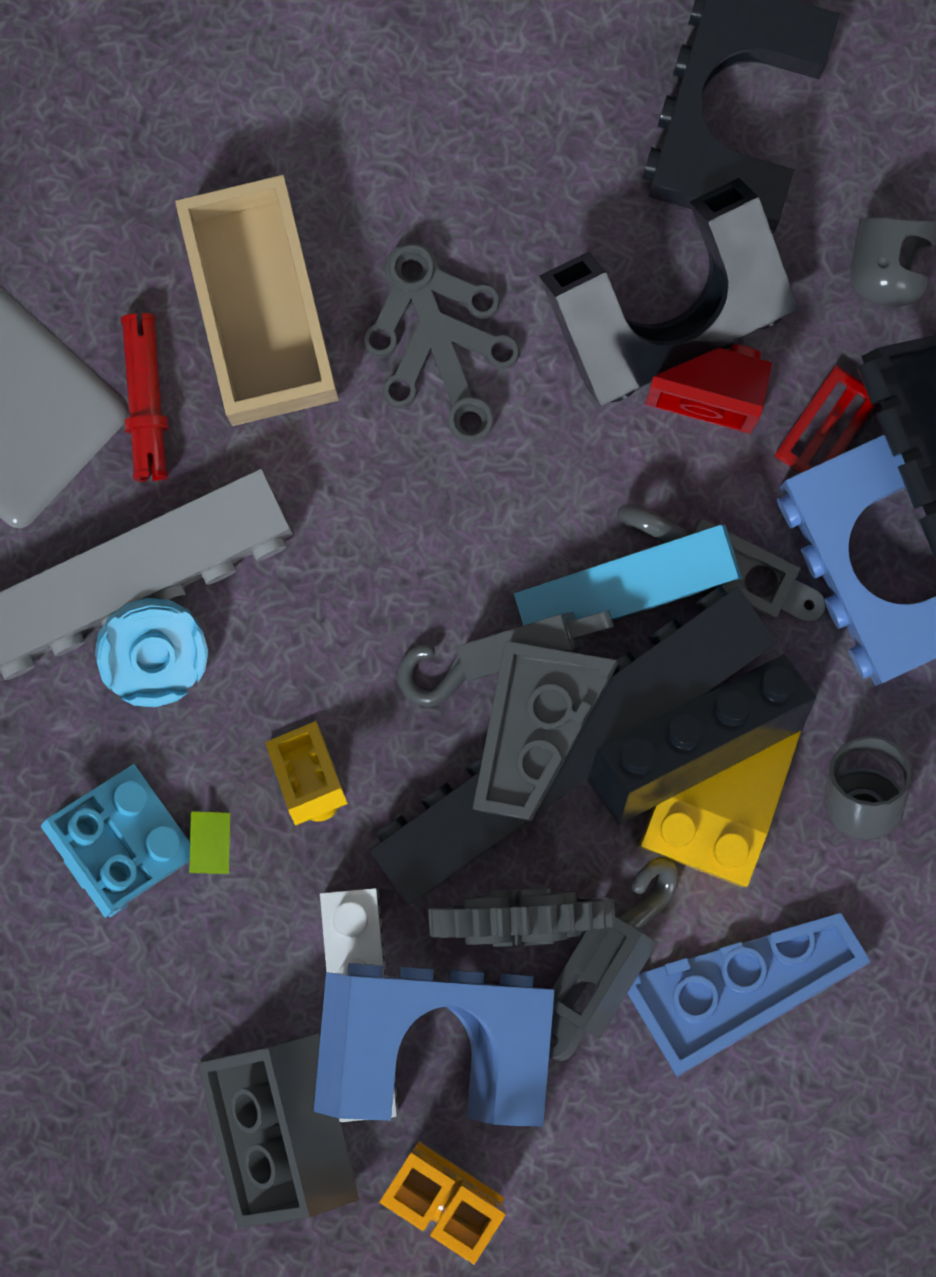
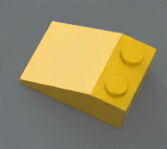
(723, 819)

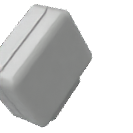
(50, 415)

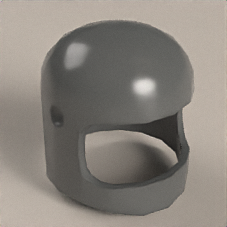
(876, 260)
(849, 790)

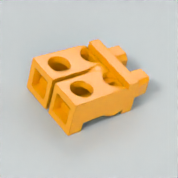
(439, 1190)

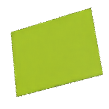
(209, 842)

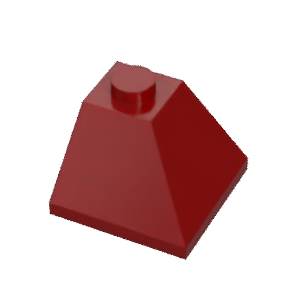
(715, 388)

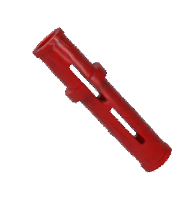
(144, 398)

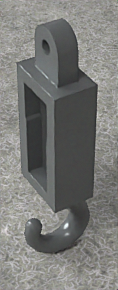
(787, 594)
(484, 655)
(610, 961)

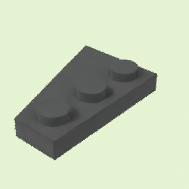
(534, 723)

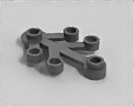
(437, 333)

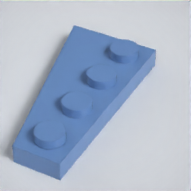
(727, 994)

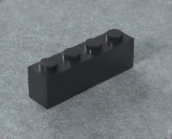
(700, 738)

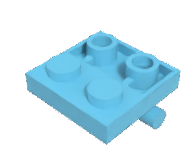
(118, 840)

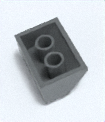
(271, 1143)

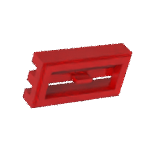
(854, 387)

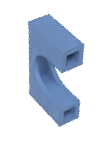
(825, 507)
(371, 1013)

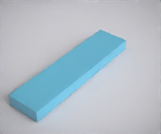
(637, 580)

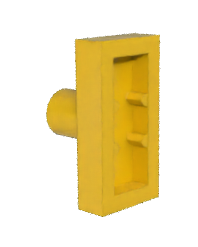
(306, 774)

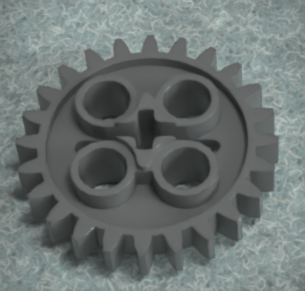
(516, 918)

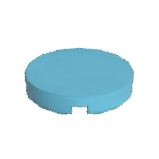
(151, 652)

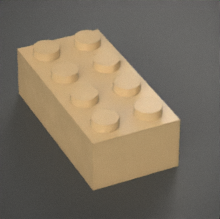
(256, 300)

